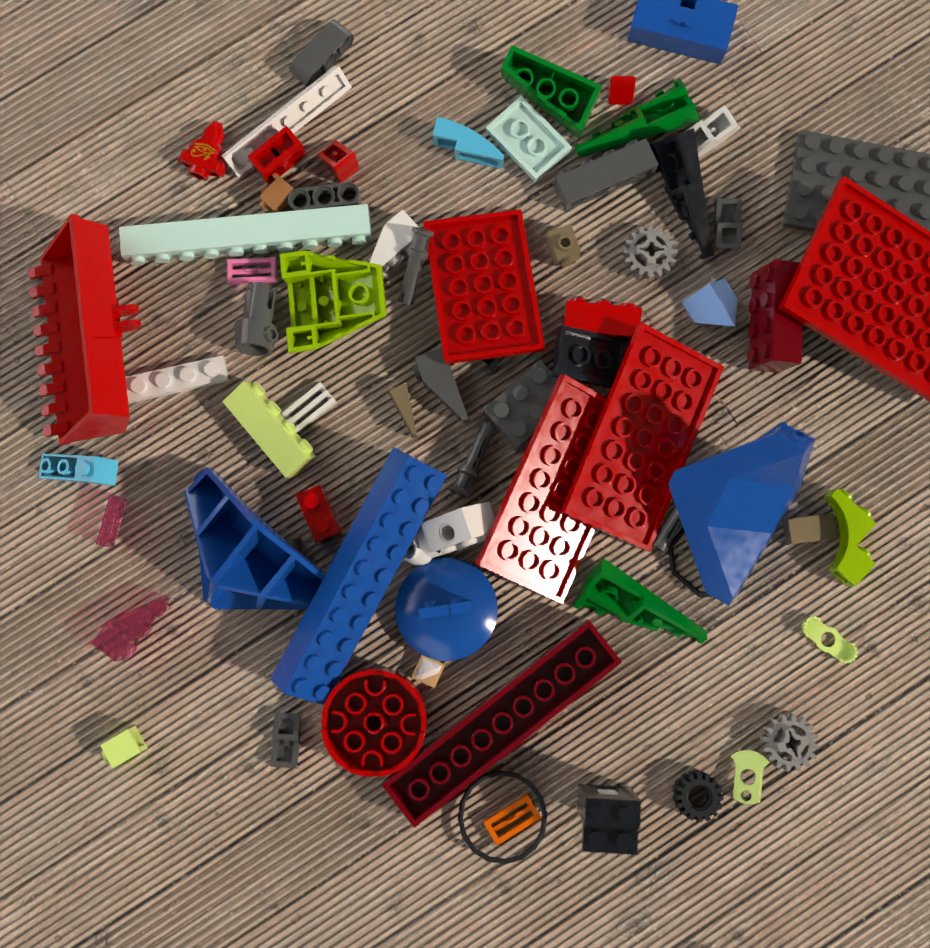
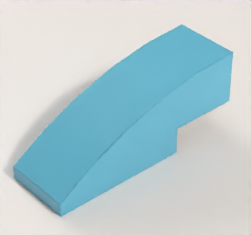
(468, 144)

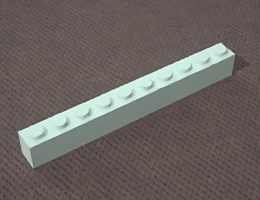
(245, 234)

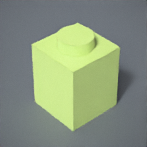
(123, 747)

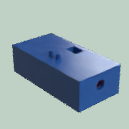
(685, 27)

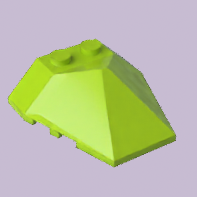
(329, 298)

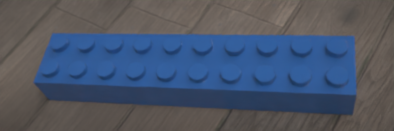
(358, 577)

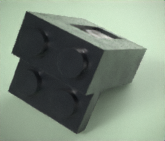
(609, 818)

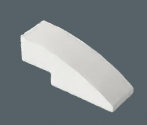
(714, 130)

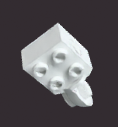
(450, 533)

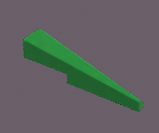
(661, 114)
(618, 594)

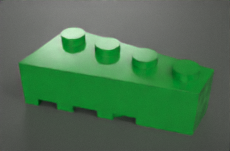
(553, 89)

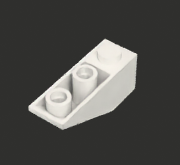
(393, 241)

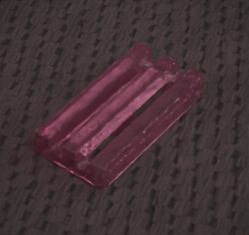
(111, 521)

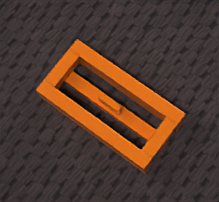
(518, 827)

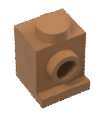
(275, 195)

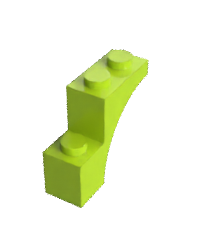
(854, 524)

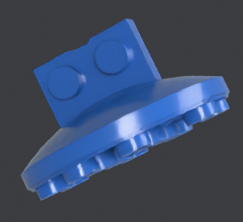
(446, 609)

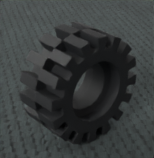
(713, 795)

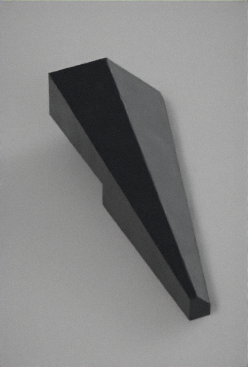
(684, 186)

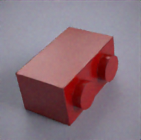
(318, 514)

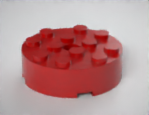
(364, 748)

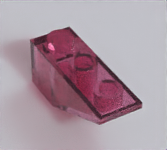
(121, 634)

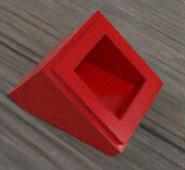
(621, 90)

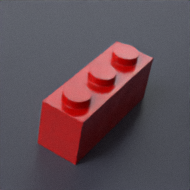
(602, 317)

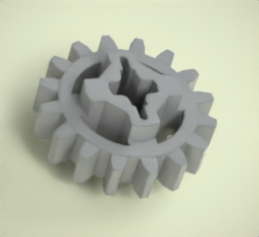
(640, 254)
(793, 752)

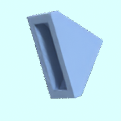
(713, 305)

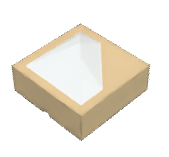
(428, 671)

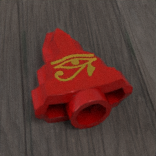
(205, 153)

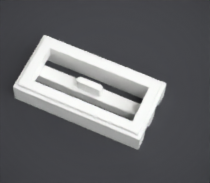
(296, 405)

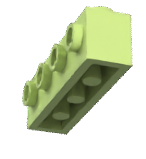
(270, 429)

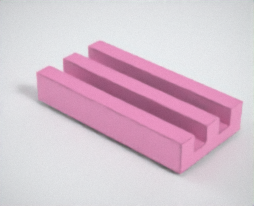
(249, 262)

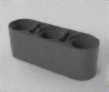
(321, 52)
(314, 194)

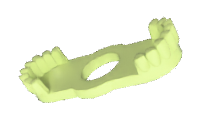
(841, 649)

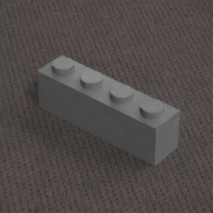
(605, 174)

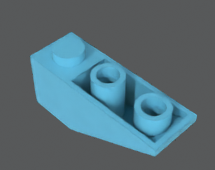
(79, 469)

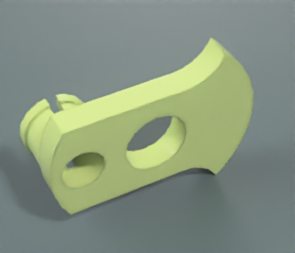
(748, 760)

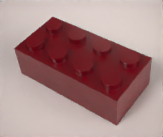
(773, 333)

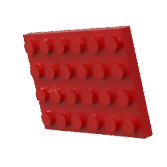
(484, 287)

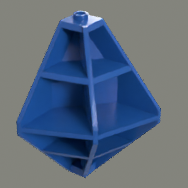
(737, 503)
(242, 556)

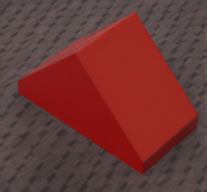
(339, 161)

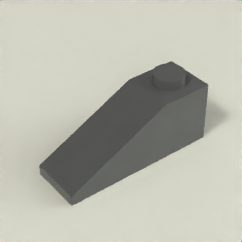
(440, 381)

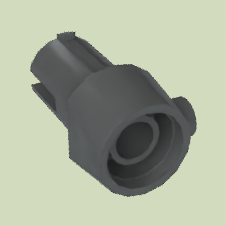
(255, 331)

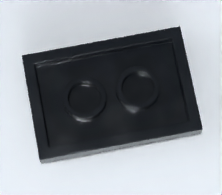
(588, 356)

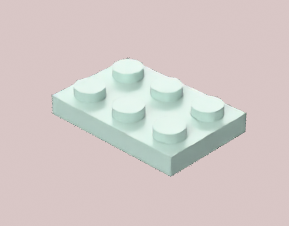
(528, 139)

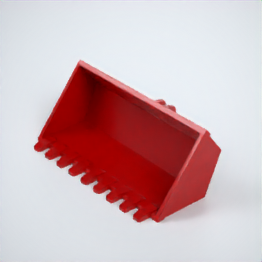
(82, 334)

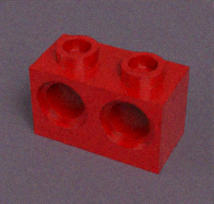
(277, 155)

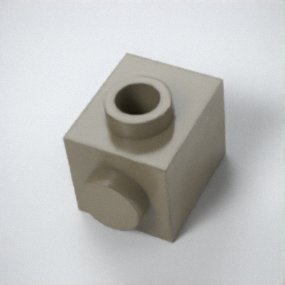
(563, 246)

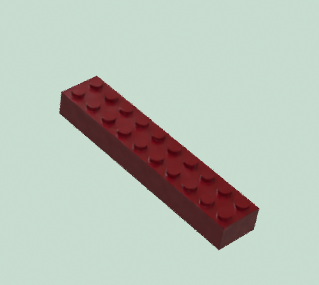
(501, 722)

